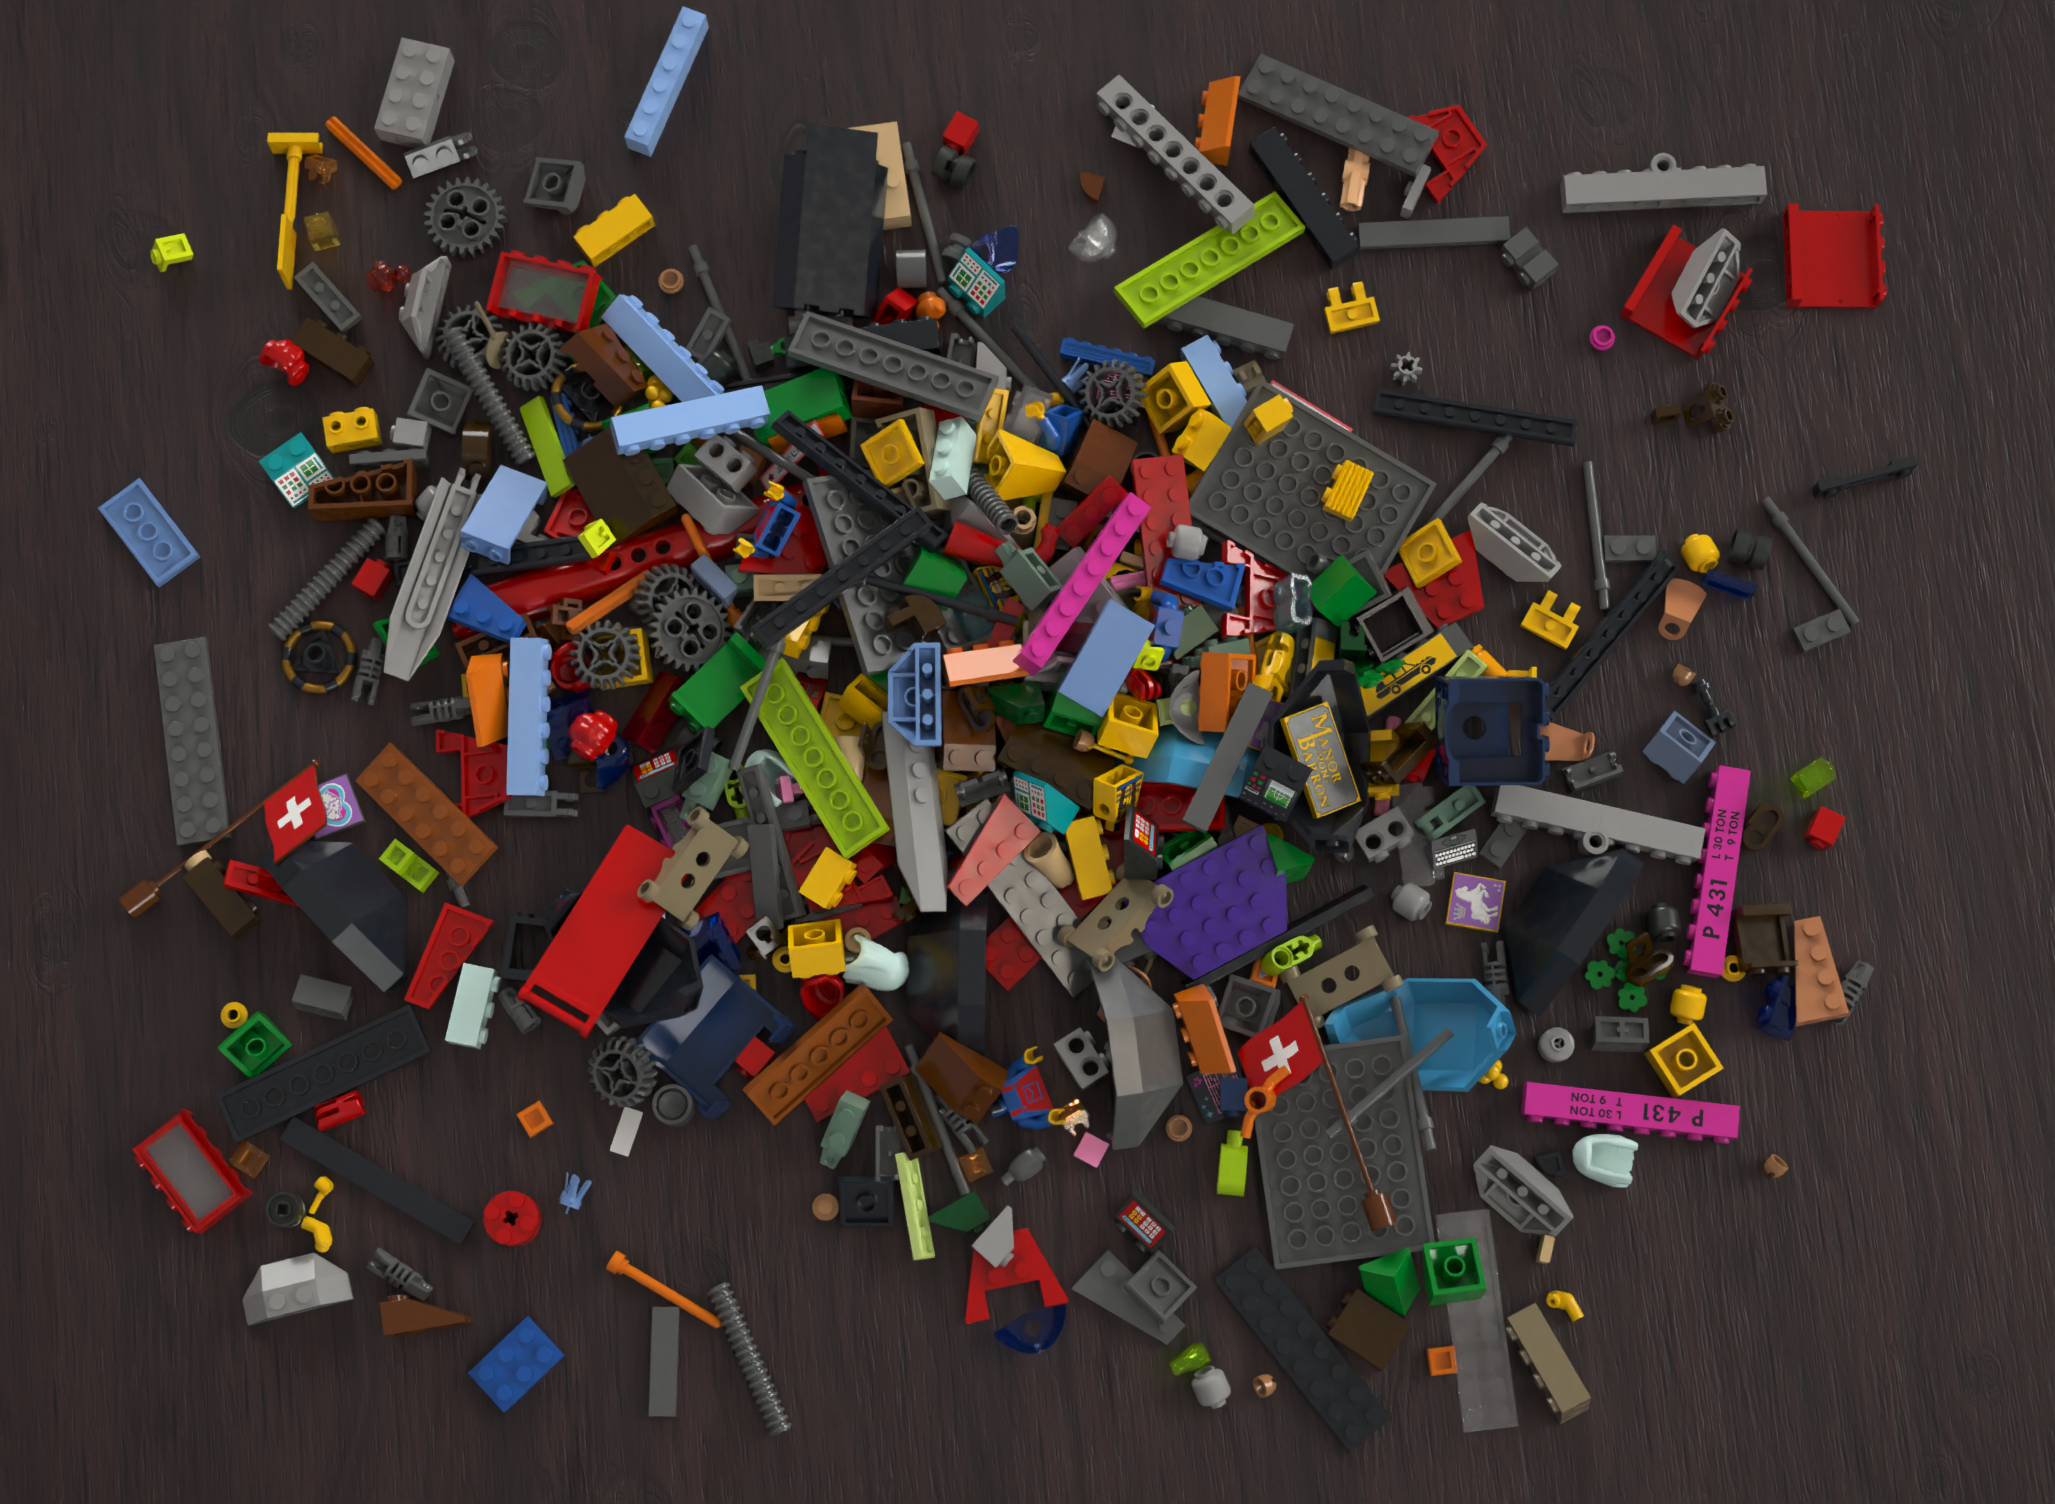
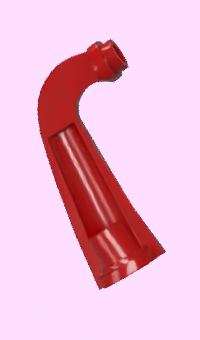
(980, 547)

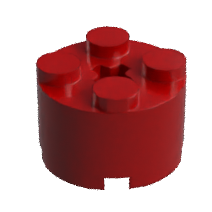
(498, 1213)

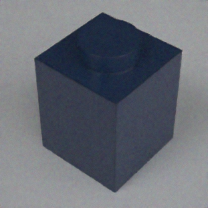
(1232, 1095)

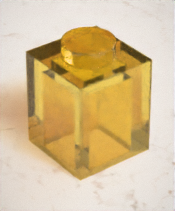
(321, 231)

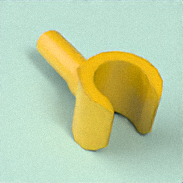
(325, 1186)

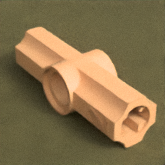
(1354, 178)

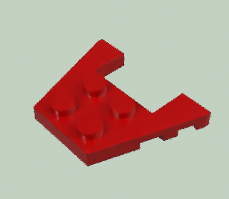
(1454, 149)
(569, 519)
(800, 554)
(1451, 594)
(1259, 596)
(481, 771)
(803, 863)
(1024, 1267)

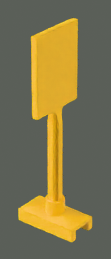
(294, 146)

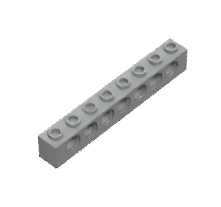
(1121, 93)

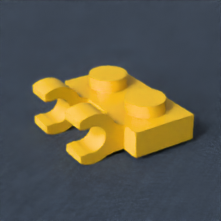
(1351, 314)
(1550, 625)

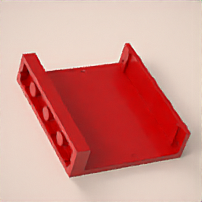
(1833, 258)
(1653, 305)

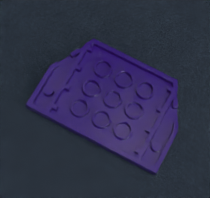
(1219, 906)

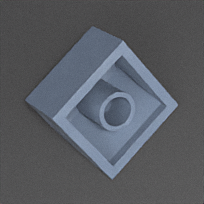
(1679, 747)

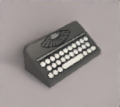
(1452, 849)

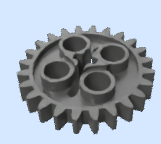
(473, 198)
(706, 615)

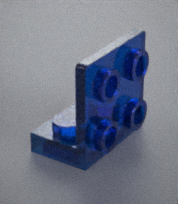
(561, 716)
(714, 938)
(1780, 1009)

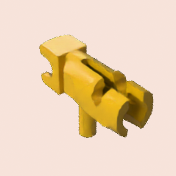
(1275, 666)

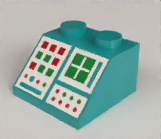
(976, 284)
(295, 468)
(1043, 803)

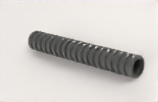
(488, 395)
(991, 503)
(327, 579)
(749, 1359)

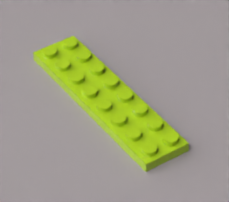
(1207, 262)
(817, 762)

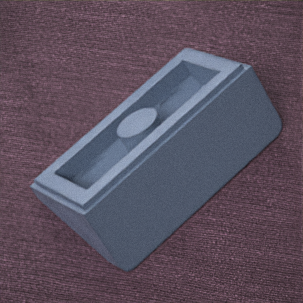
(714, 581)

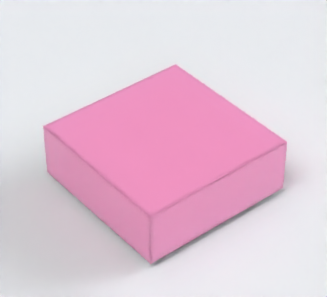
(1091, 1150)

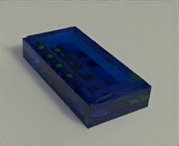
(1729, 584)

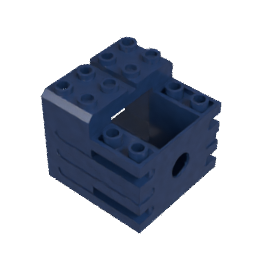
(1486, 759)

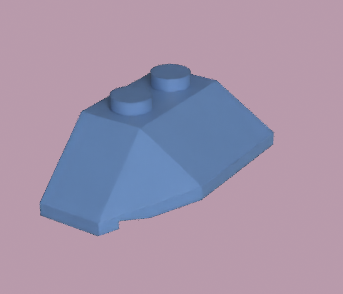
(917, 695)

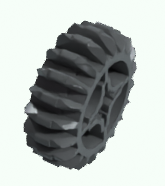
(472, 319)
(549, 347)
(1130, 406)
(672, 575)
(613, 646)
(612, 1075)

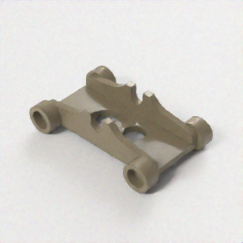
(667, 888)
(1102, 943)
(1365, 956)

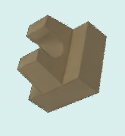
(1248, 375)

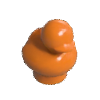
(930, 306)

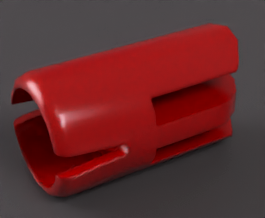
(1142, 684)
(339, 1110)

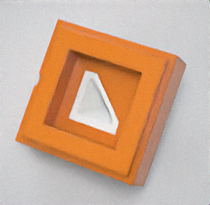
(1259, 976)

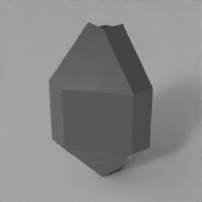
(1141, 1052)

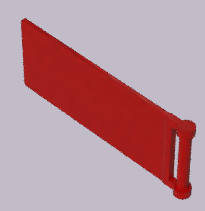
(601, 933)

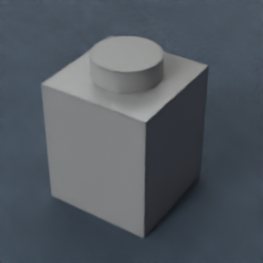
(410, 433)

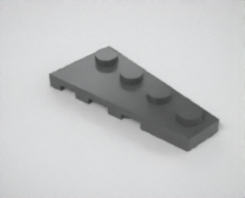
(1104, 1286)

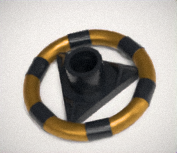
(583, 397)
(318, 657)

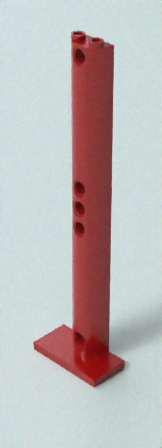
(582, 582)

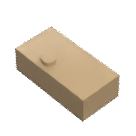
(889, 155)

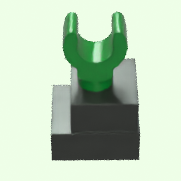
(763, 354)

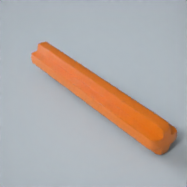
(363, 153)
(605, 605)

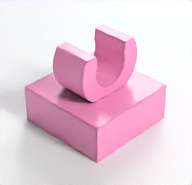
(785, 790)

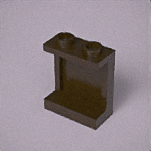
(1417, 743)
(1762, 939)
(1367, 1328)

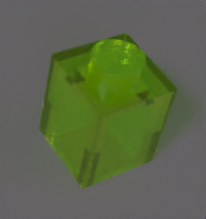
(1813, 777)

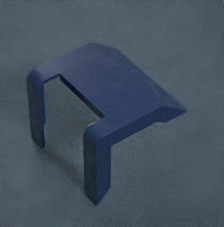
(707, 1041)

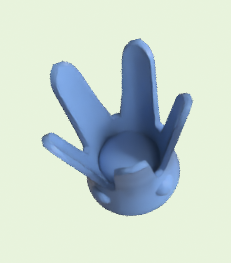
(1072, 378)
(569, 1195)

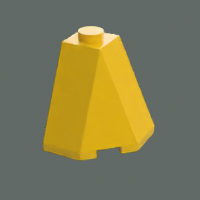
(1021, 467)

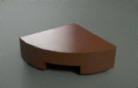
(1092, 185)

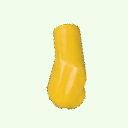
(321, 1233)
(1564, 1301)

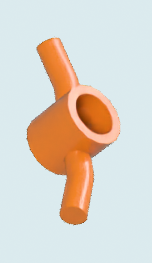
(1250, 1103)

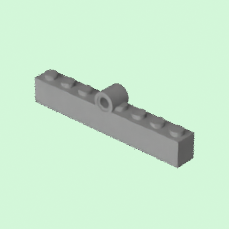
(1663, 188)
(1598, 822)

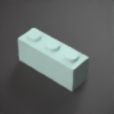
(952, 458)
(472, 1006)

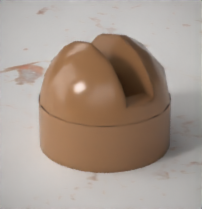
(1683, 675)
(1776, 1166)
(1264, 1385)

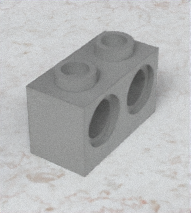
(724, 464)
(1379, 829)
(1076, 1061)

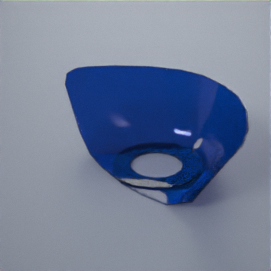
(1002, 248)
(612, 767)
(1051, 1321)

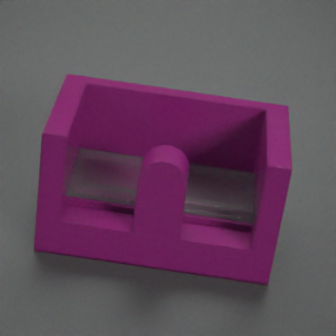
(667, 819)

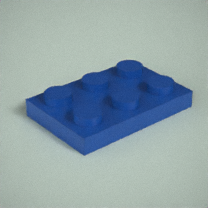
(516, 1364)

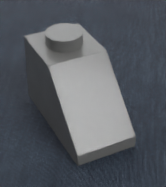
(990, 363)
(997, 1240)

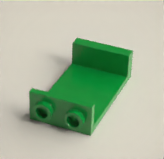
(807, 398)
(717, 684)

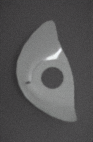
(1186, 724)

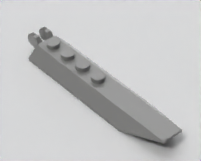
(430, 578)
(917, 819)

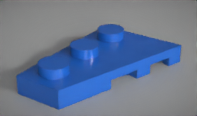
(1207, 582)
(485, 612)

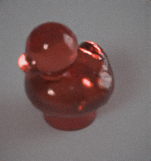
(384, 278)

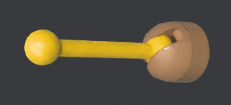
(1085, 742)

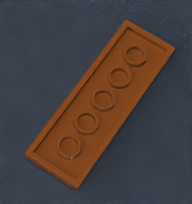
(426, 814)
(817, 1054)

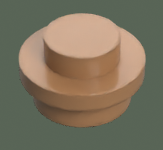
(671, 281)
(1178, 1128)
(825, 1207)

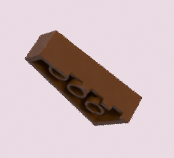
(366, 494)

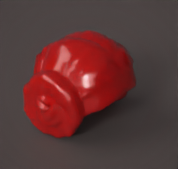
(287, 358)
(563, 671)
(592, 734)
(822, 994)

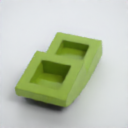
(409, 865)

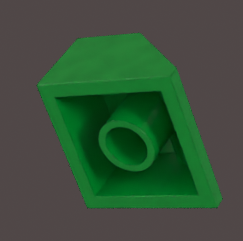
(1453, 1271)

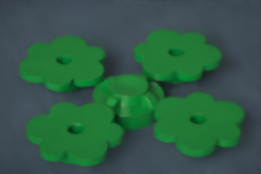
(1369, 678)
(1608, 972)

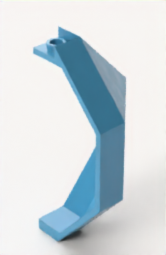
(1184, 762)
(1430, 1005)

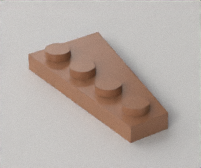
(1816, 978)

